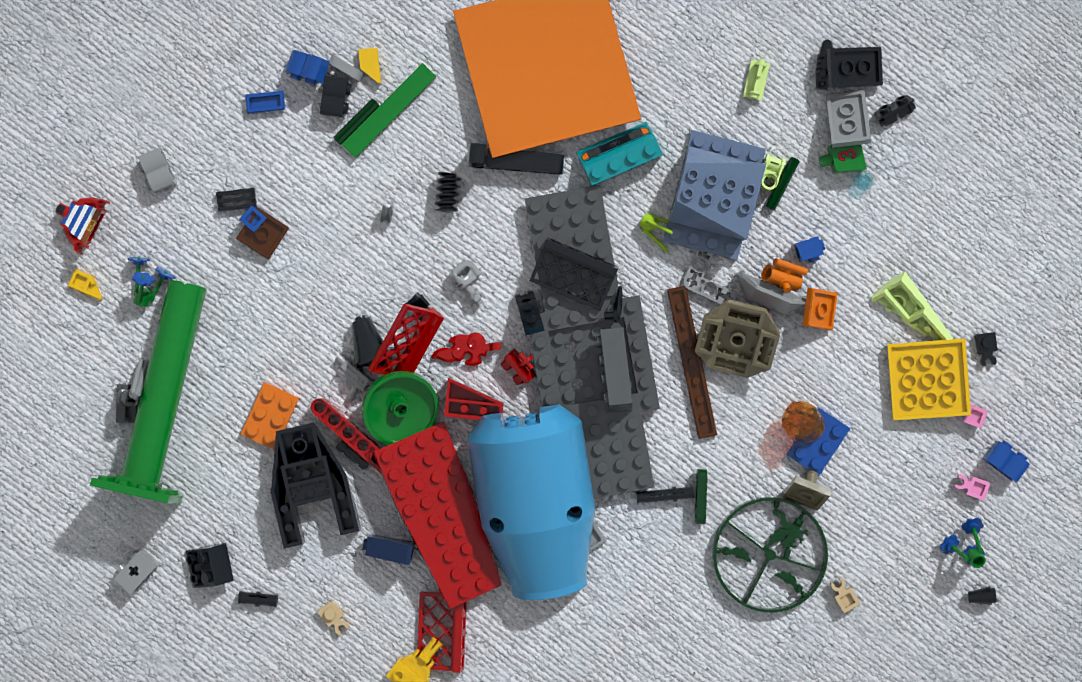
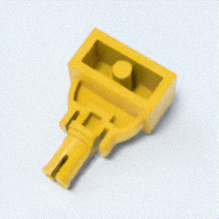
(414, 668)

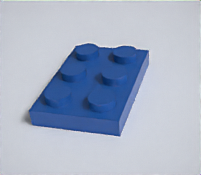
(819, 452)

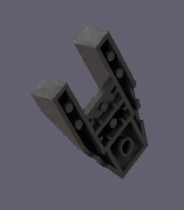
(307, 473)

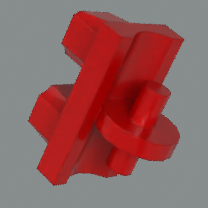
(520, 364)

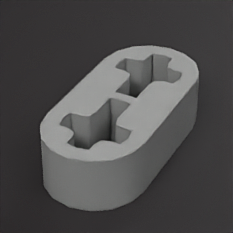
(345, 68)

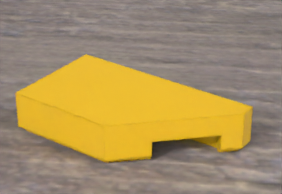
(370, 63)
(85, 283)

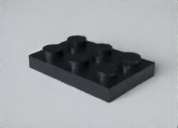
(854, 67)

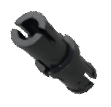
(257, 599)

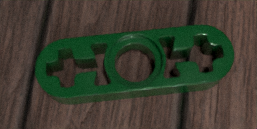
(701, 496)

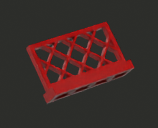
(415, 346)
(458, 632)

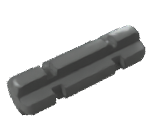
(352, 454)

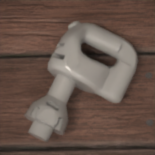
(464, 283)

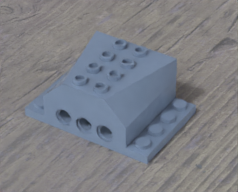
(715, 195)

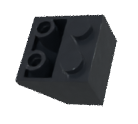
(209, 565)

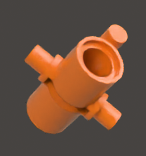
(784, 275)

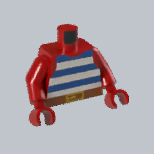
(81, 220)

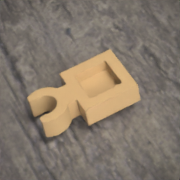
(846, 597)
(331, 615)

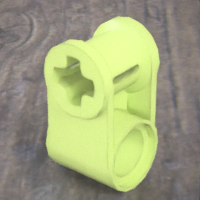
(773, 171)

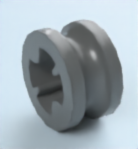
(386, 213)

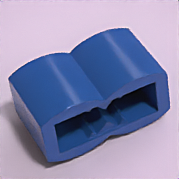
(307, 67)
(1007, 461)

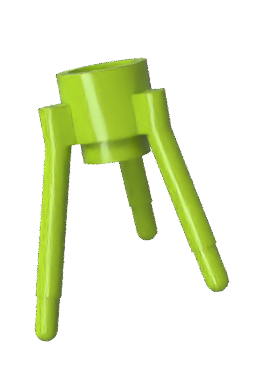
(650, 222)

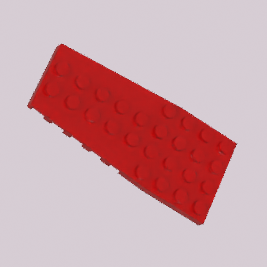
(440, 512)

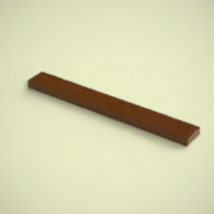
(691, 362)

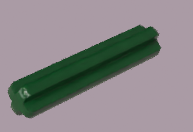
(356, 121)
(783, 183)

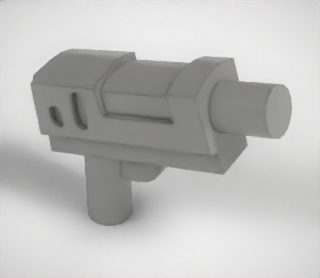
(356, 379)

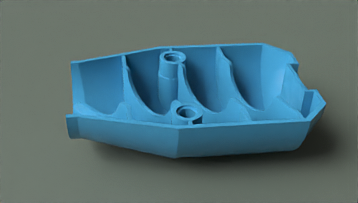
(530, 479)

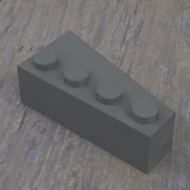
(616, 371)

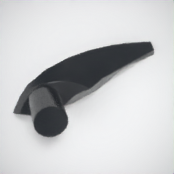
(616, 314)

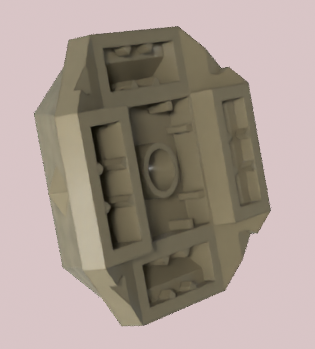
(732, 355)

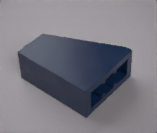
(389, 549)

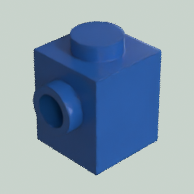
(809, 249)

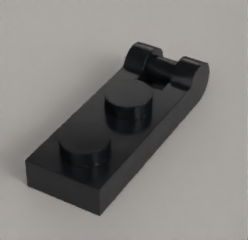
(529, 313)

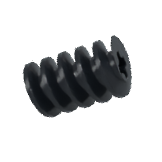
(447, 192)

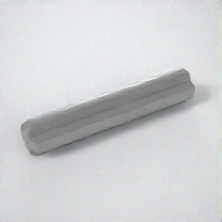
(138, 379)

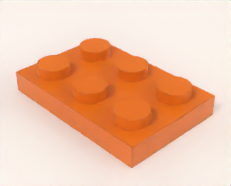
(269, 414)

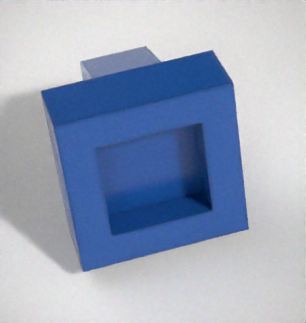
(257, 221)

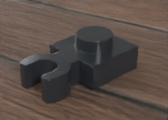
(986, 344)

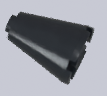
(365, 342)

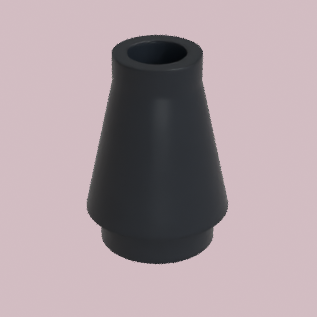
(983, 596)

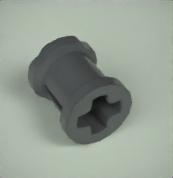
(122, 398)

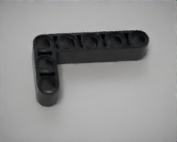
(519, 161)

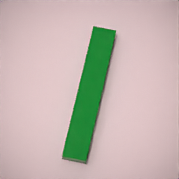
(388, 110)

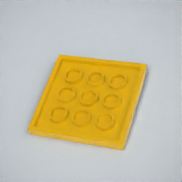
(929, 379)

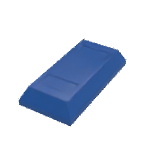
(265, 102)

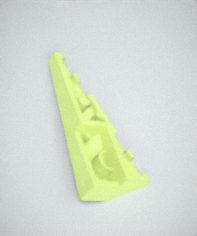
(906, 301)

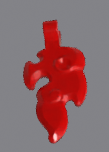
(462, 344)

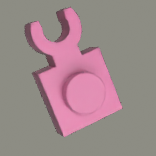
(976, 418)
(974, 487)

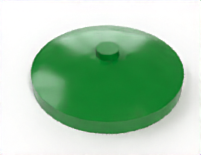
(399, 406)

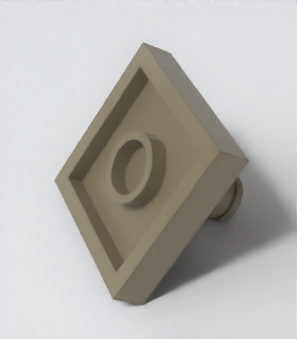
(807, 491)

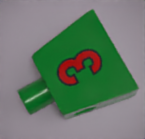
(844, 159)

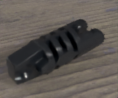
(821, 66)

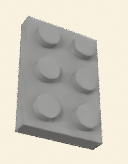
(848, 119)

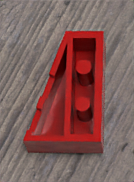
(468, 402)

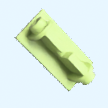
(756, 79)

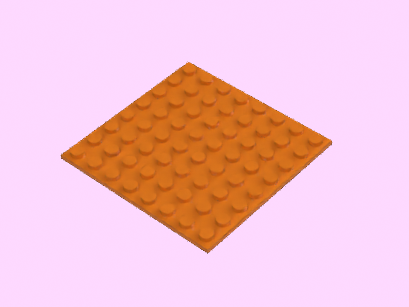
(545, 70)

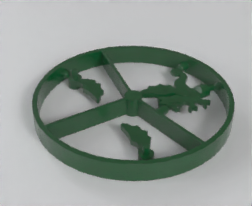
(792, 531)

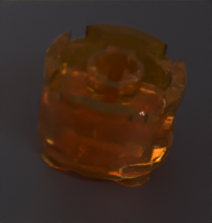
(803, 422)

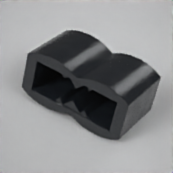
(334, 97)

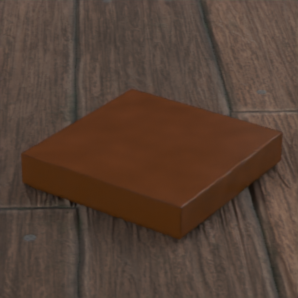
(266, 236)

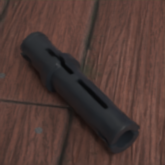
(642, 496)

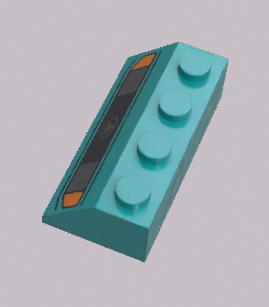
(619, 154)

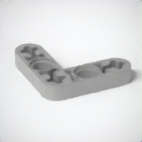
(702, 282)

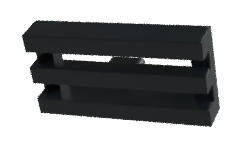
(233, 192)

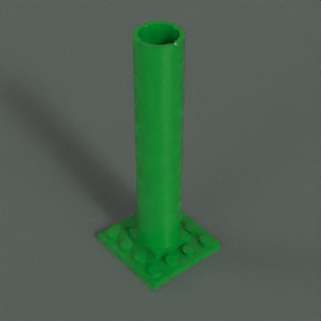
(160, 397)

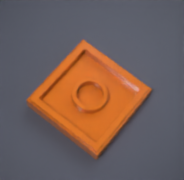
(820, 309)

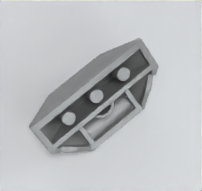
(768, 296)

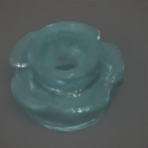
(868, 180)

